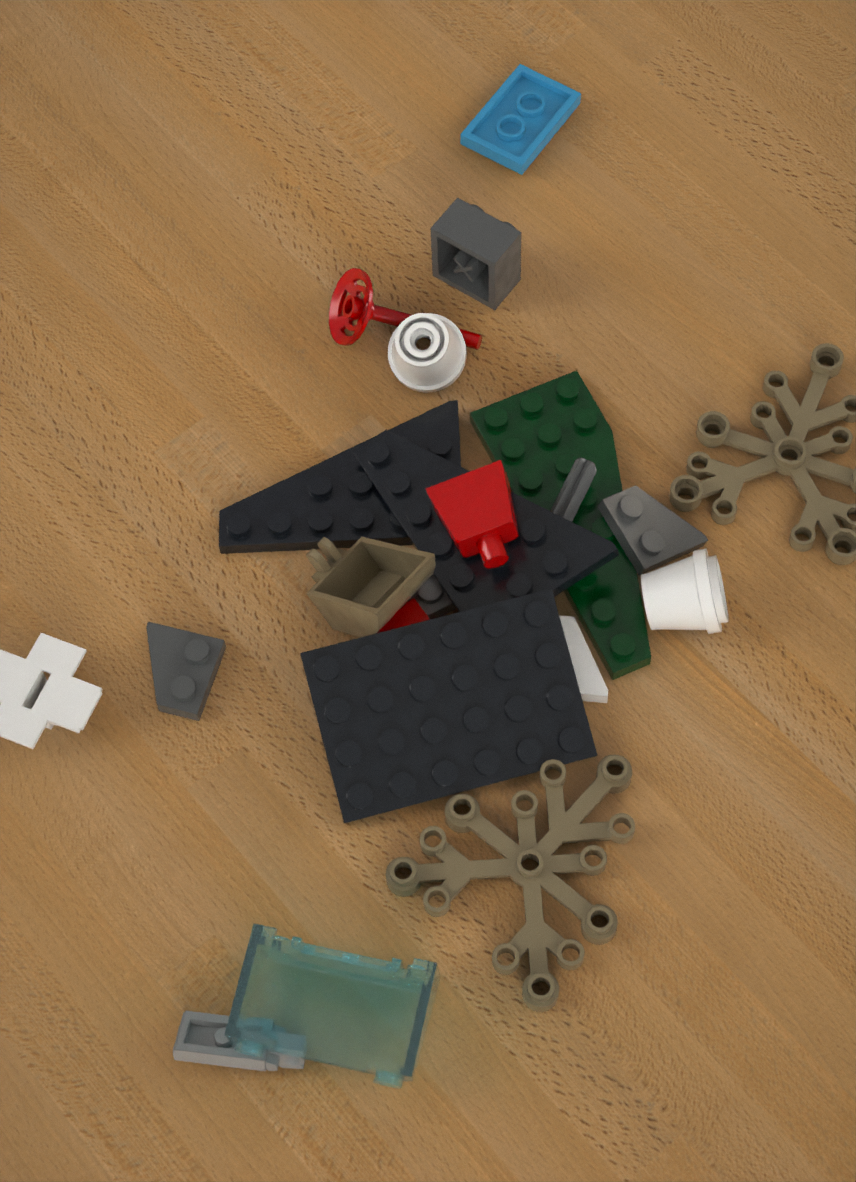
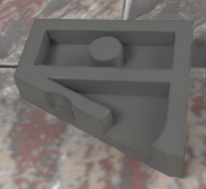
(648, 529)
(183, 668)

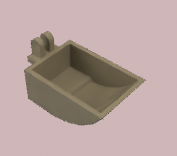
(366, 584)

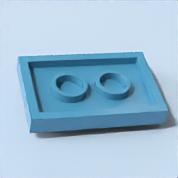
(520, 119)

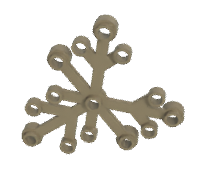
(803, 419)
(564, 827)

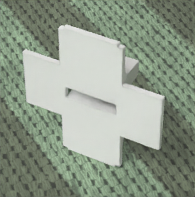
(33, 702)

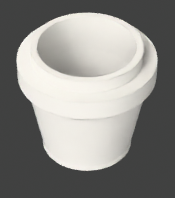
(428, 368)
(686, 595)

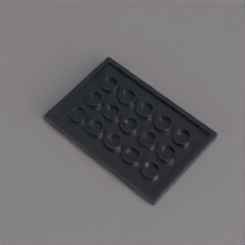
(447, 705)

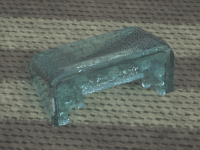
(332, 1006)

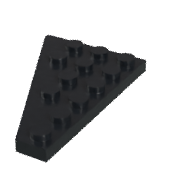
(332, 498)
(543, 556)

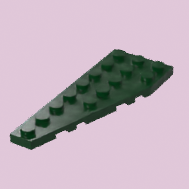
(538, 441)

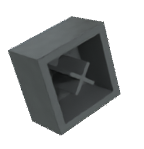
(476, 253)

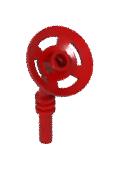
(364, 310)

